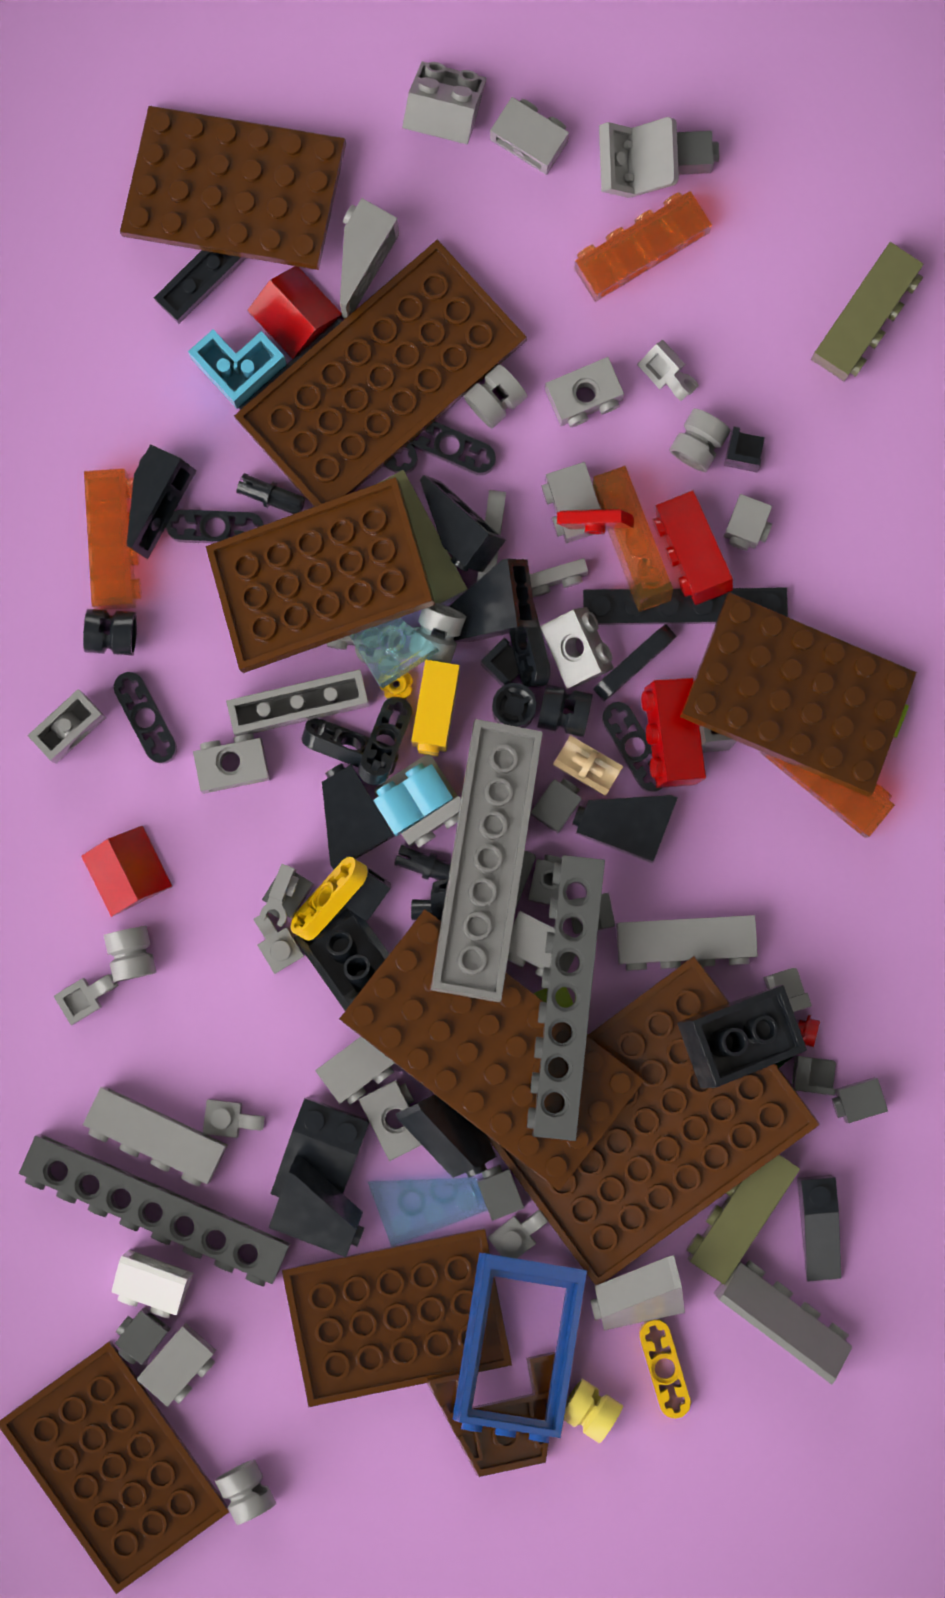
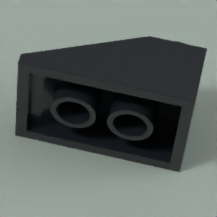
(345, 955)
(741, 1037)
(326, 1140)

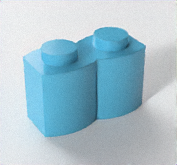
(412, 799)

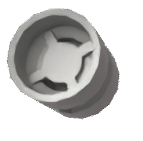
(486, 404)
(701, 438)
(444, 619)
(130, 953)
(245, 1492)

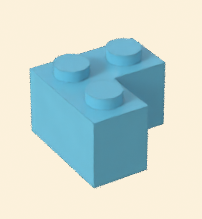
(237, 373)

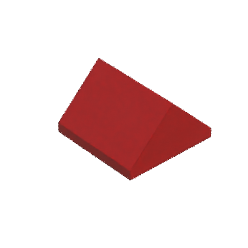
(293, 310)
(126, 870)

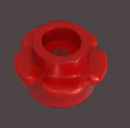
(809, 1030)

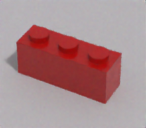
(692, 548)
(673, 739)

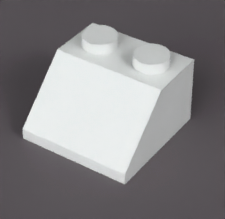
(151, 1283)

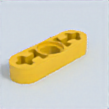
(329, 898)
(663, 1395)

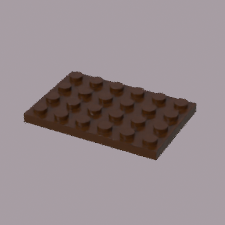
(233, 187)
(320, 575)
(798, 694)
(390, 1317)
(113, 1467)

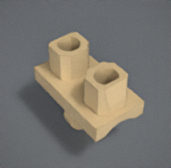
(587, 765)

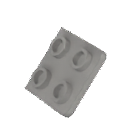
(638, 157)
(446, 815)

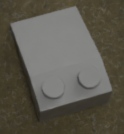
(366, 244)

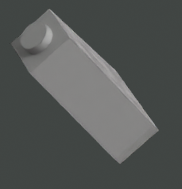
(640, 1295)

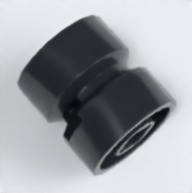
(122, 632)
(514, 705)
(552, 708)

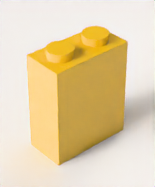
(435, 707)

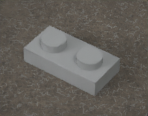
(567, 574)

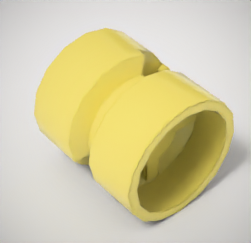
(591, 1411)

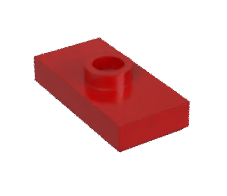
(595, 520)

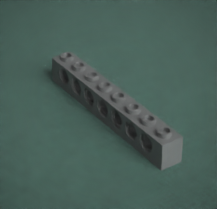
(589, 874)
(38, 1173)

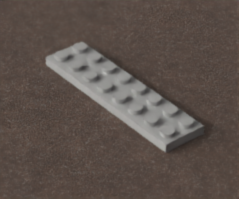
(486, 861)

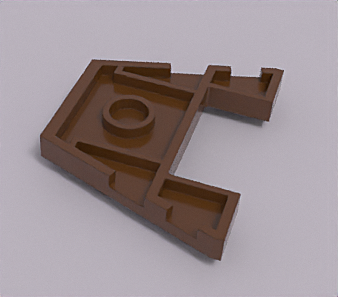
(485, 1449)

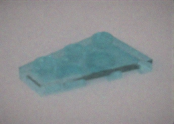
(392, 650)
(425, 1205)

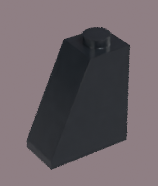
(498, 602)
(350, 816)
(627, 823)
(448, 1136)
(316, 1211)

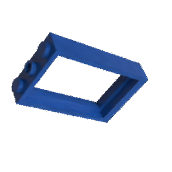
(533, 1272)

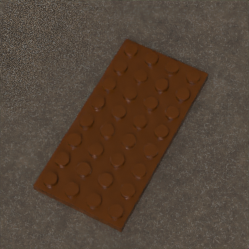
(380, 377)
(482, 1054)

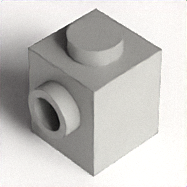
(748, 523)

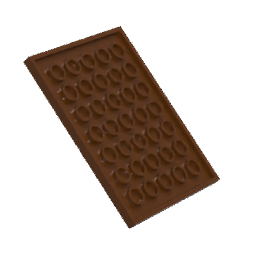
(672, 1141)

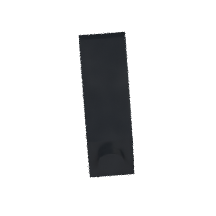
(155, 496)
(460, 529)
(820, 1227)

